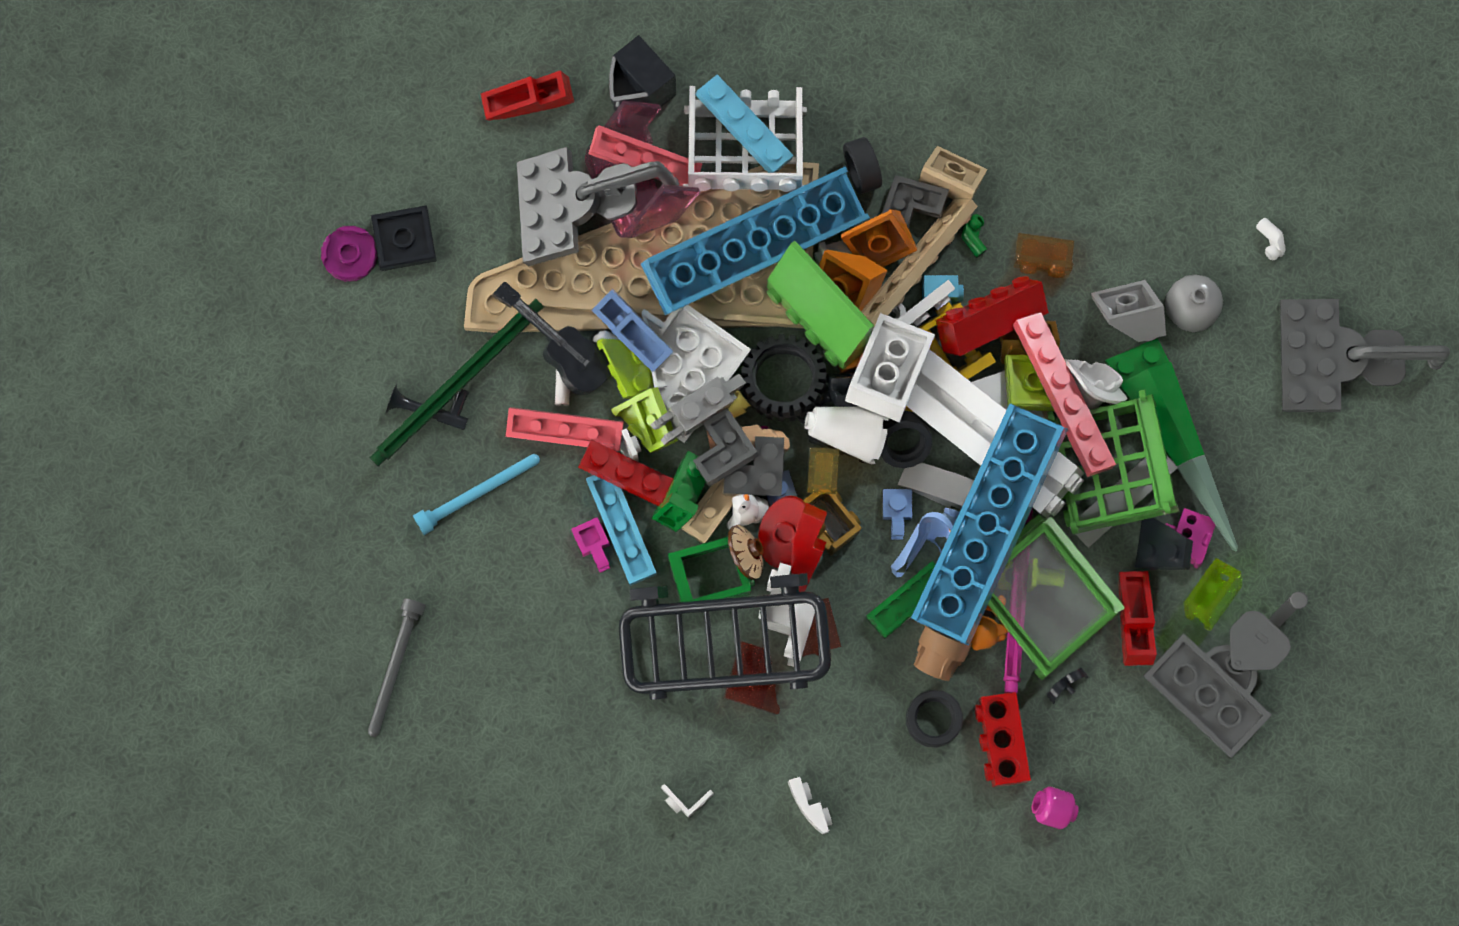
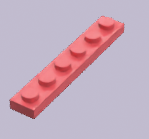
(1064, 394)

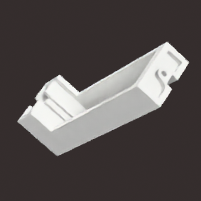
(971, 421)

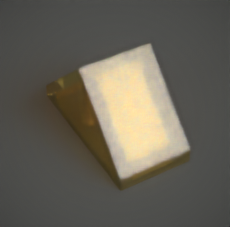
(823, 470)

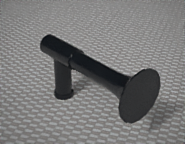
(450, 418)

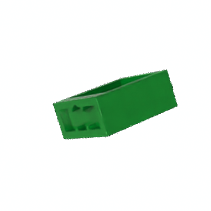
(675, 560)

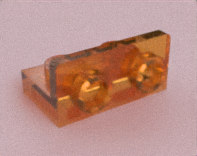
(1043, 254)

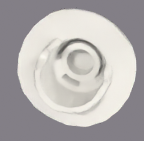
(1097, 383)

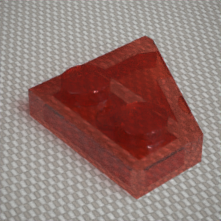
(761, 696)

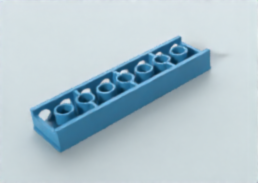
(753, 241)
(989, 524)

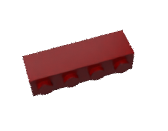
(990, 316)

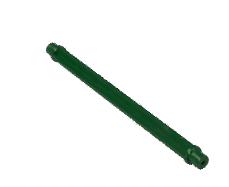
(453, 386)

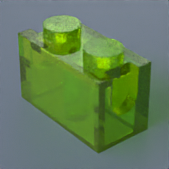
(1213, 594)

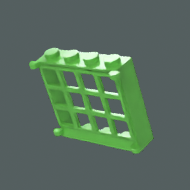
(1156, 461)

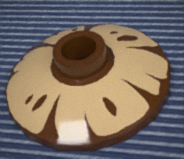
(746, 552)

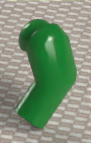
(971, 235)

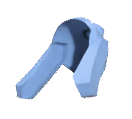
(930, 527)

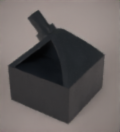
(640, 76)

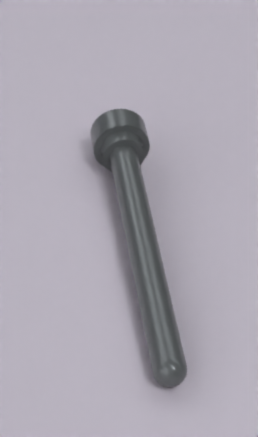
(411, 612)

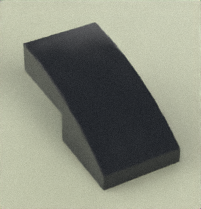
(838, 387)

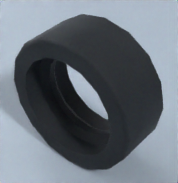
(862, 165)
(914, 455)
(956, 720)

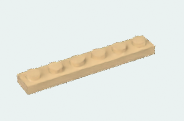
(914, 265)

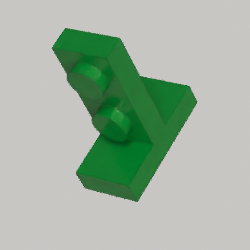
(682, 495)

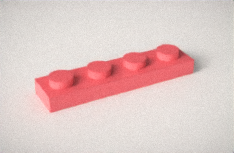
(624, 149)
(563, 428)

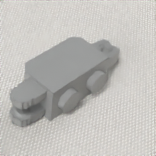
(699, 406)

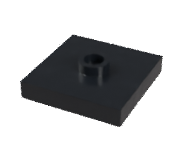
(403, 238)

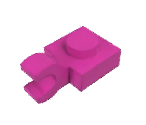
(592, 540)

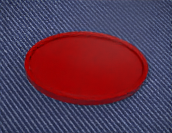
(779, 529)

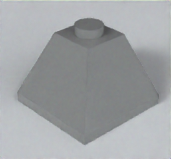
(1132, 310)

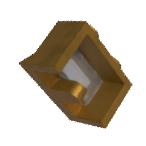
(839, 524)

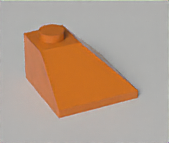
(854, 275)

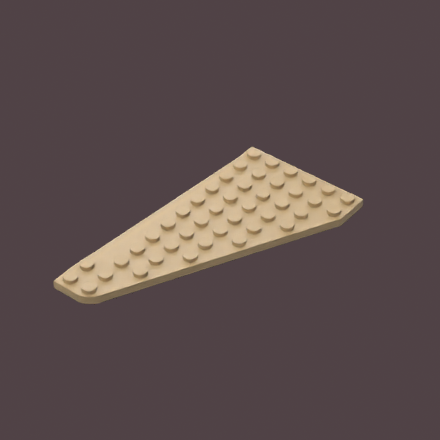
(579, 281)

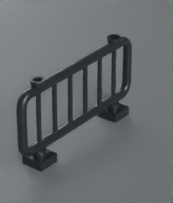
(789, 596)

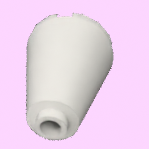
(849, 430)

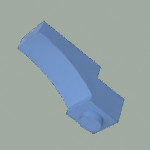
(632, 330)

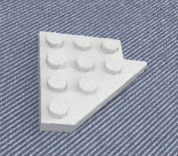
(698, 354)

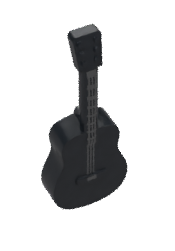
(575, 357)

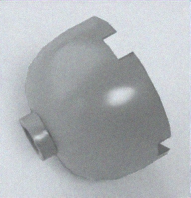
(1194, 303)

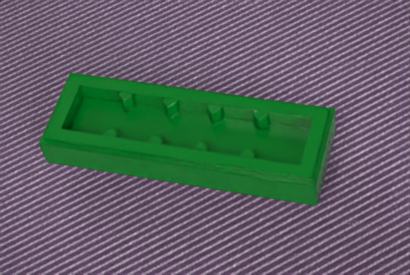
(901, 604)

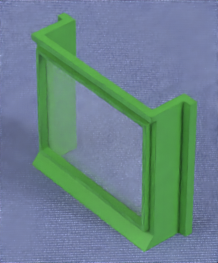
(1051, 596)

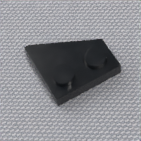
(1162, 547)

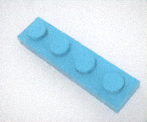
(744, 125)
(622, 530)

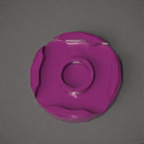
(351, 262)

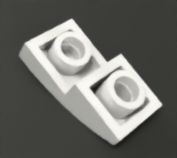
(814, 813)

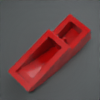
(527, 96)
(806, 546)
(1137, 618)

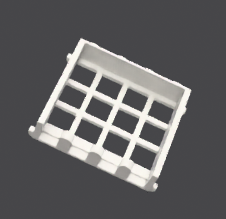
(733, 181)

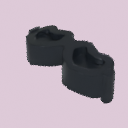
(1064, 683)

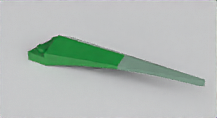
(1150, 370)

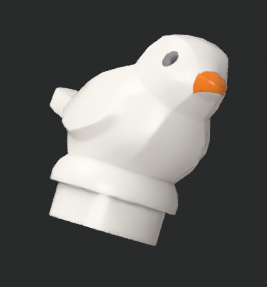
(747, 510)

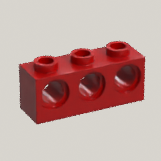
(1009, 725)

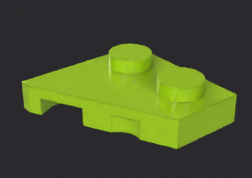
(629, 371)

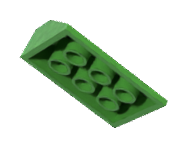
(819, 307)

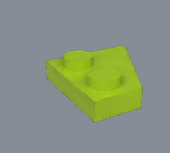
(640, 413)

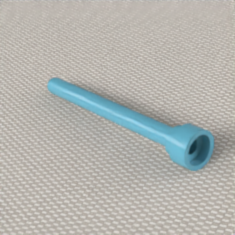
(428, 519)

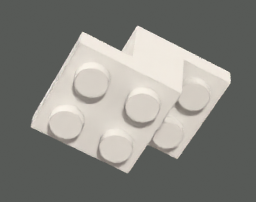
(779, 619)

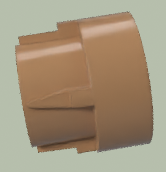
(939, 654)

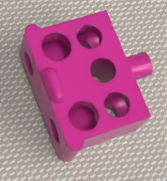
(1199, 533)

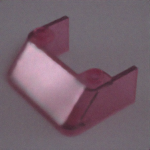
(654, 206)

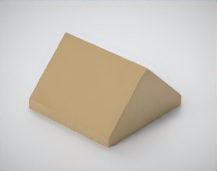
(953, 173)

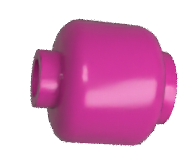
(1054, 807)

